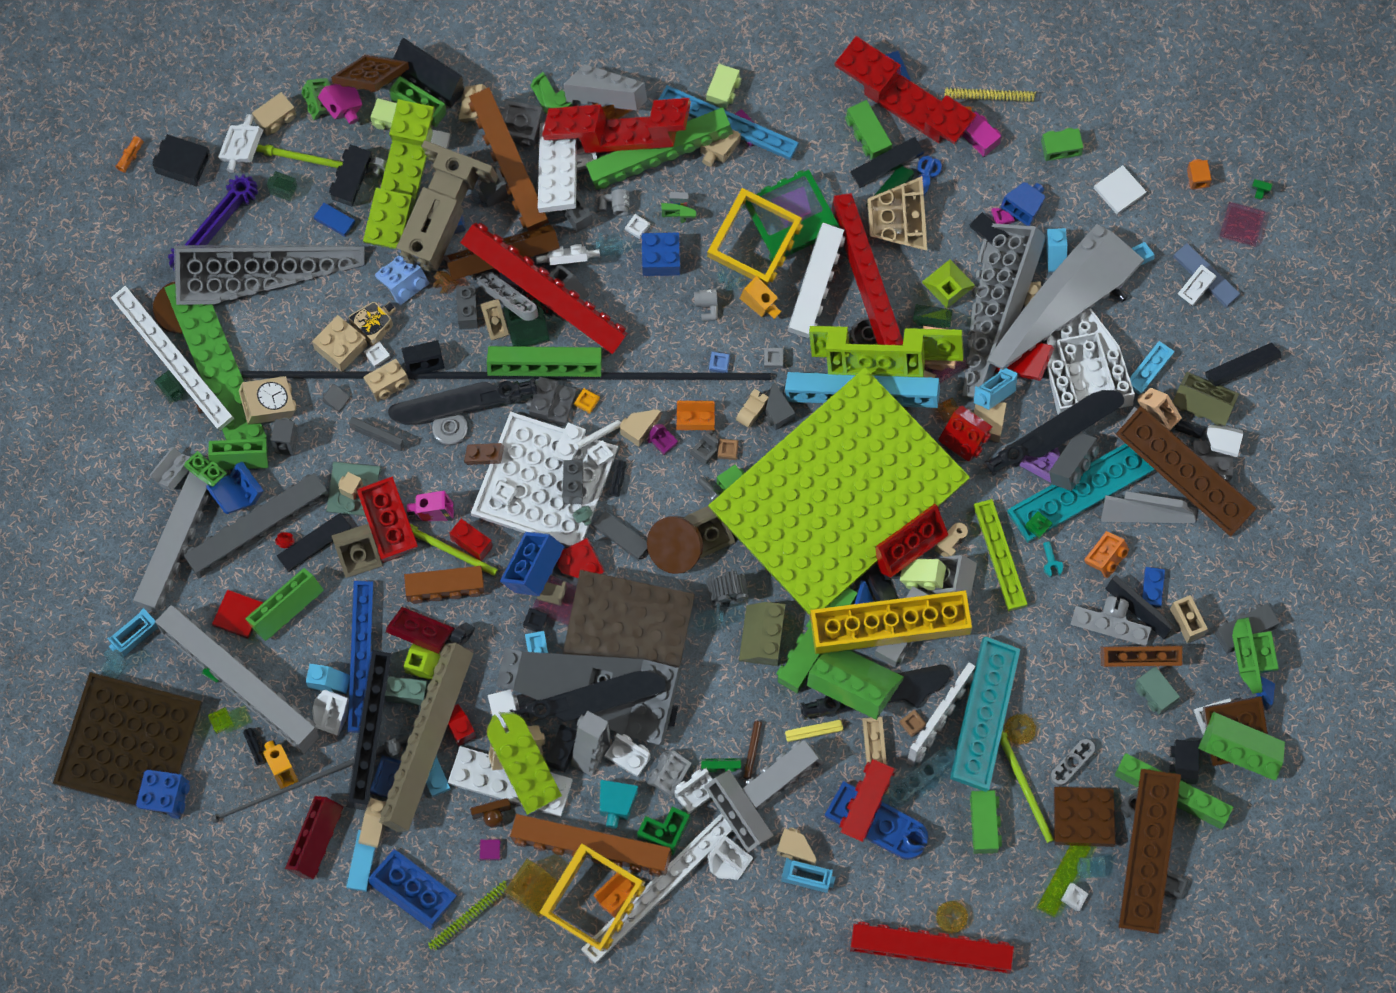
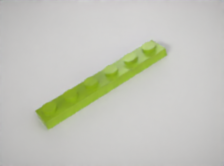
(1000, 555)

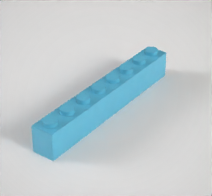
(820, 387)

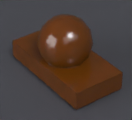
(491, 812)

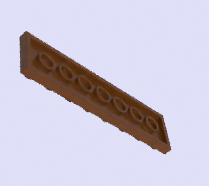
(1186, 471)
(1149, 851)

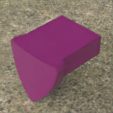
(662, 438)

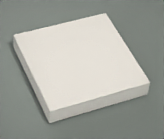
(1120, 190)

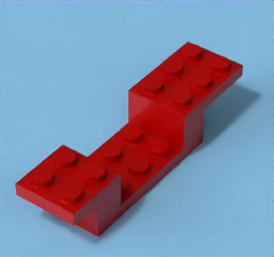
(901, 96)
(606, 135)

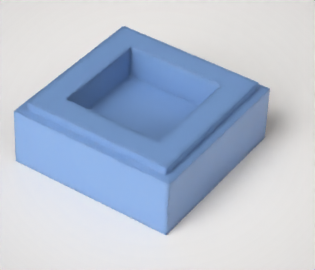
(719, 362)

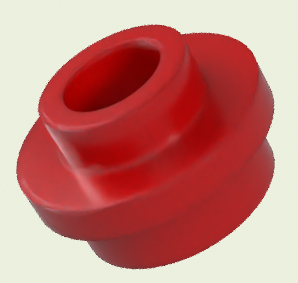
(284, 540)

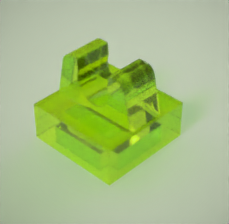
(220, 720)

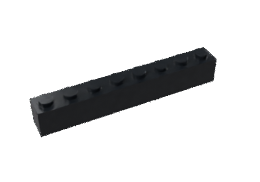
(368, 730)

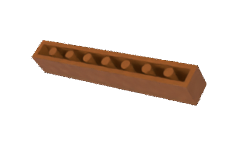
(508, 158)
(567, 839)

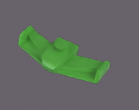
(546, 94)

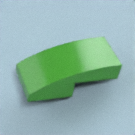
(203, 469)

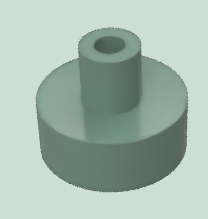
(583, 515)

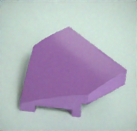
(1041, 465)

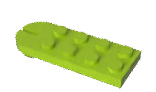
(522, 762)

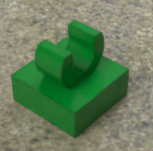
(1261, 187)
(1038, 524)

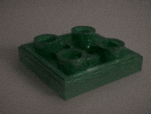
(930, 315)

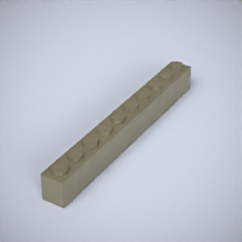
(426, 737)

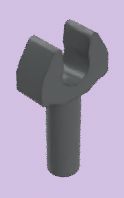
(714, 493)

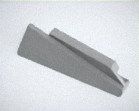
(1146, 508)

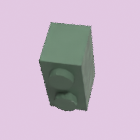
(406, 691)
(1156, 691)

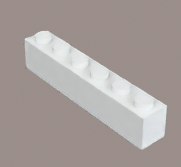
(815, 280)

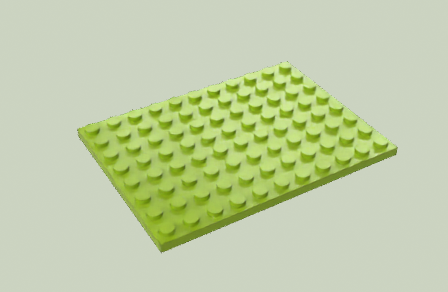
(837, 491)

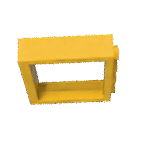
(714, 254)
(566, 879)

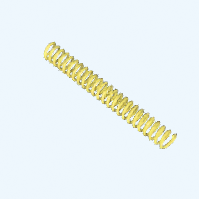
(991, 93)

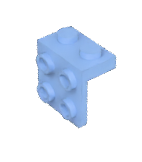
(402, 279)

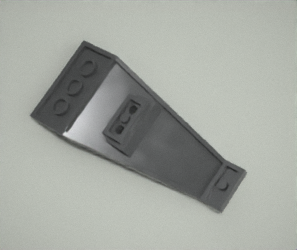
(553, 674)

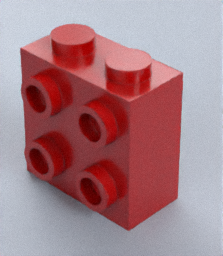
(965, 434)

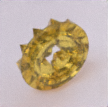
(1015, 735)
(959, 912)

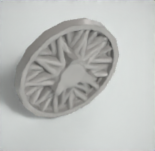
(450, 429)

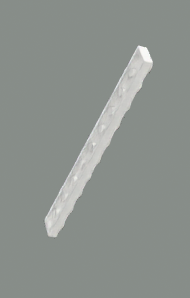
(172, 358)
(663, 885)

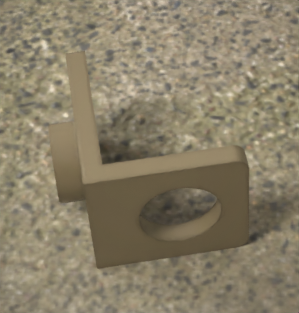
(553, 593)

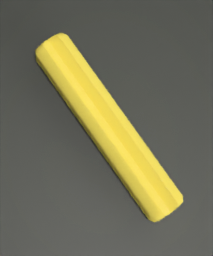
(813, 730)

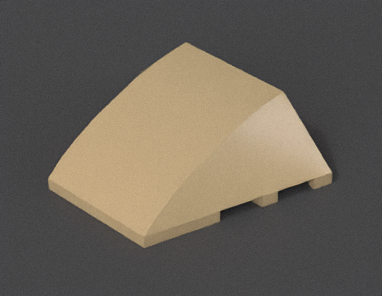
(900, 215)

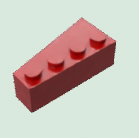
(867, 800)

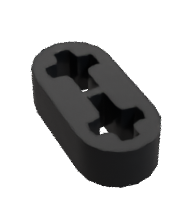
(462, 633)

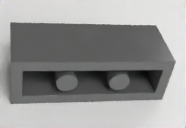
(1074, 461)
(1261, 620)

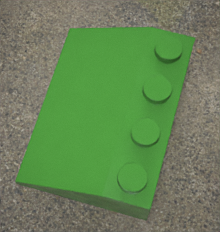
(854, 681)

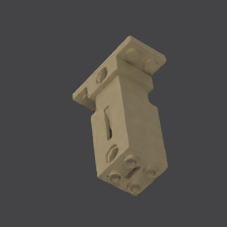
(439, 206)

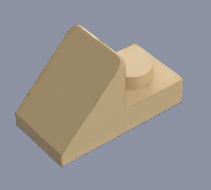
(494, 319)

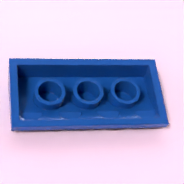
(412, 889)

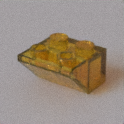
(531, 887)

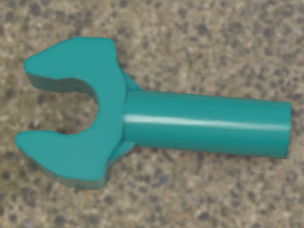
(1051, 560)

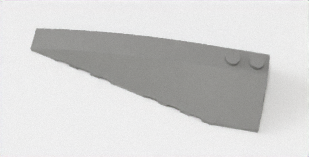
(230, 271)
(1083, 278)
(1000, 295)

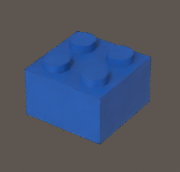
(660, 254)

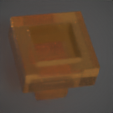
(445, 280)
(947, 408)

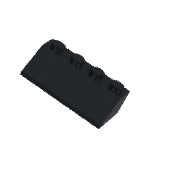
(430, 73)

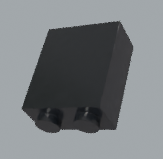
(181, 160)

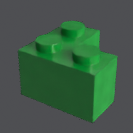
(665, 834)

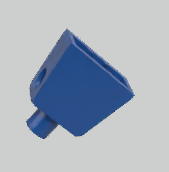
(1024, 202)

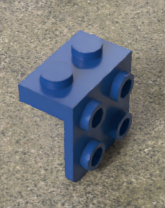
(236, 490)
(163, 793)

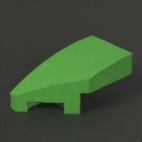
(676, 210)

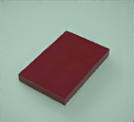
(420, 630)

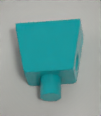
(616, 801)

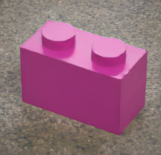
(982, 135)

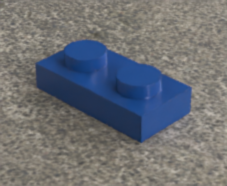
(1153, 586)

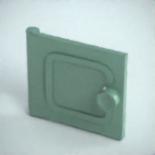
(341, 504)

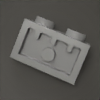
(170, 469)
(668, 772)

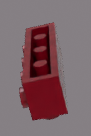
(314, 837)

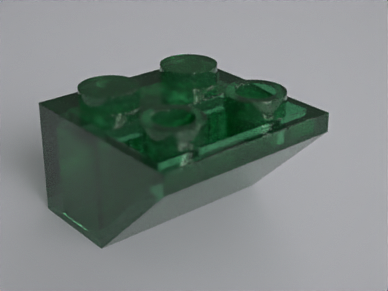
(524, 332)

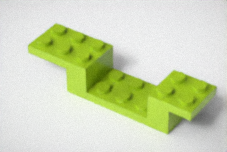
(402, 174)
(885, 360)

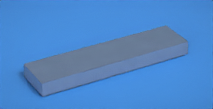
(1220, 288)

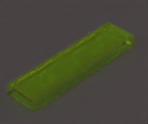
(1062, 878)

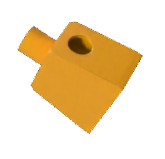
(760, 298)
(279, 764)

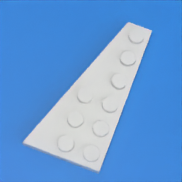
(937, 720)

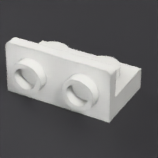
(628, 755)

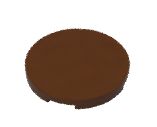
(164, 312)
(674, 544)

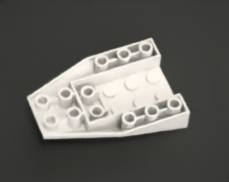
(1086, 362)

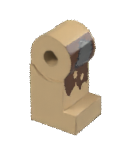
(957, 535)

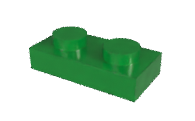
(713, 764)

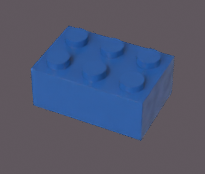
(532, 563)

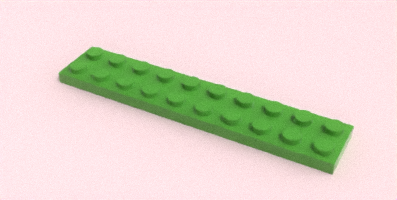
(215, 363)

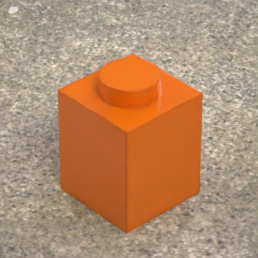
(1199, 174)

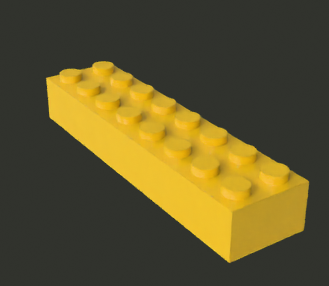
(890, 622)

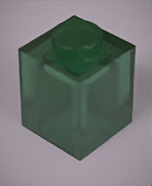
(282, 185)
(169, 387)

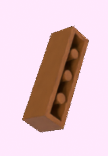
(444, 584)
(1140, 656)

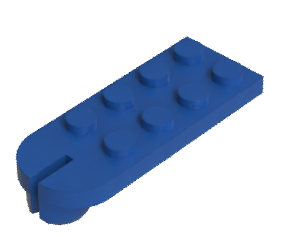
(889, 829)

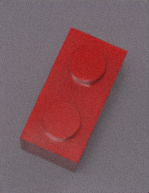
(471, 539)

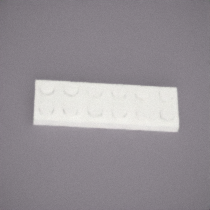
(557, 174)
(474, 773)

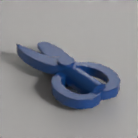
(926, 173)

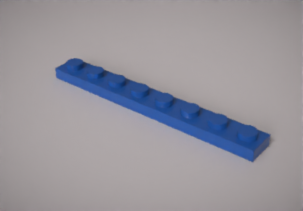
(359, 649)

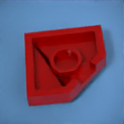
(579, 557)

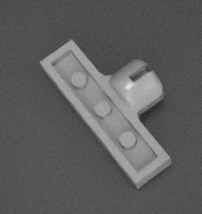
(1111, 622)

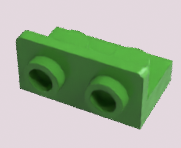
(311, 92)

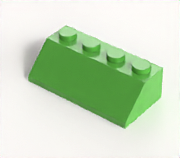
(1243, 746)

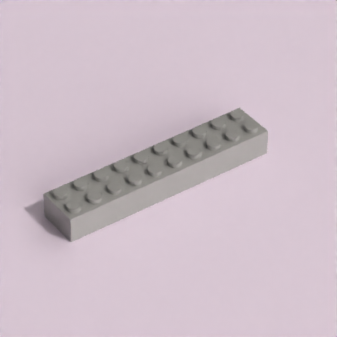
(237, 679)

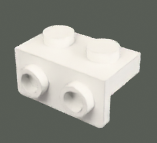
(692, 793)

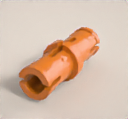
(129, 154)

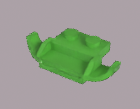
(1253, 653)

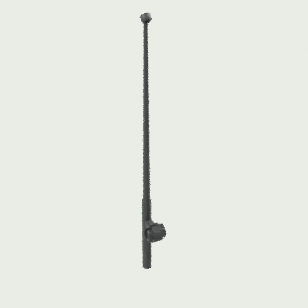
(391, 746)

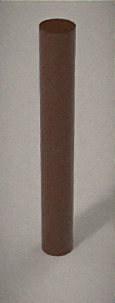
(752, 750)

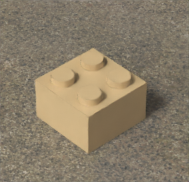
(339, 343)

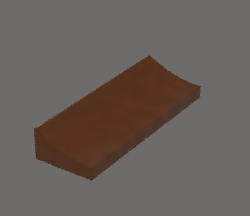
(528, 243)

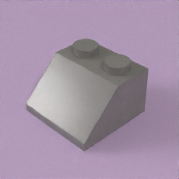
(958, 575)

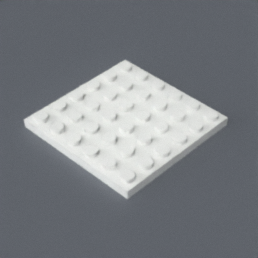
(539, 482)

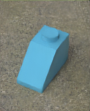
(1056, 247)
(327, 678)

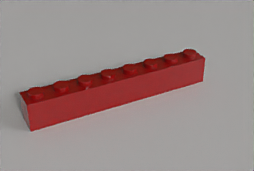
(932, 948)

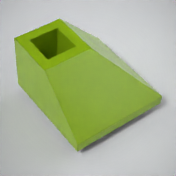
(948, 283)
(421, 662)

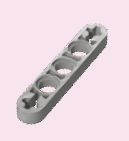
(509, 301)

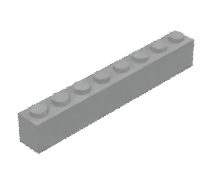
(172, 544)

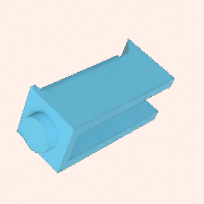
(996, 389)
(135, 639)
(787, 877)

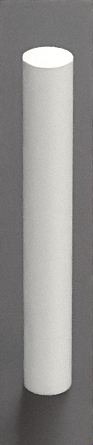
(596, 435)

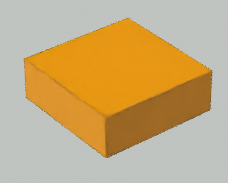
(587, 400)

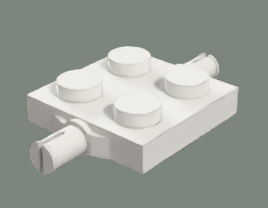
(240, 143)
(568, 255)

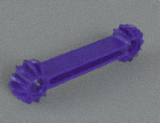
(222, 212)

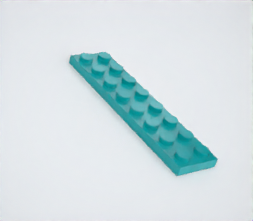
(1104, 477)
(985, 714)

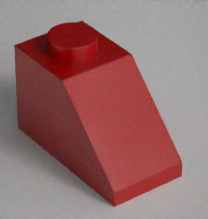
(460, 726)

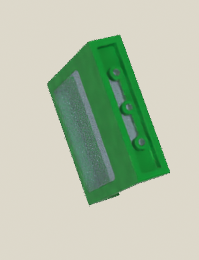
(799, 196)

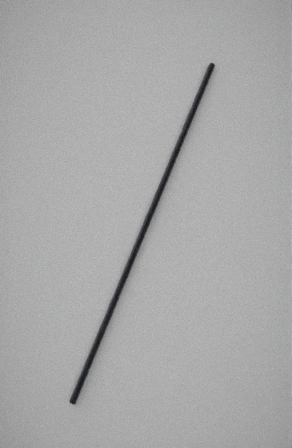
(483, 375)

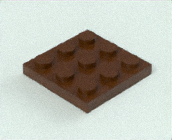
(370, 73)
(1245, 711)
(1084, 816)

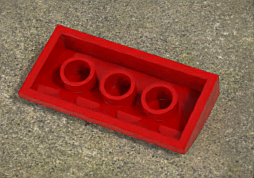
(387, 519)
(911, 541)

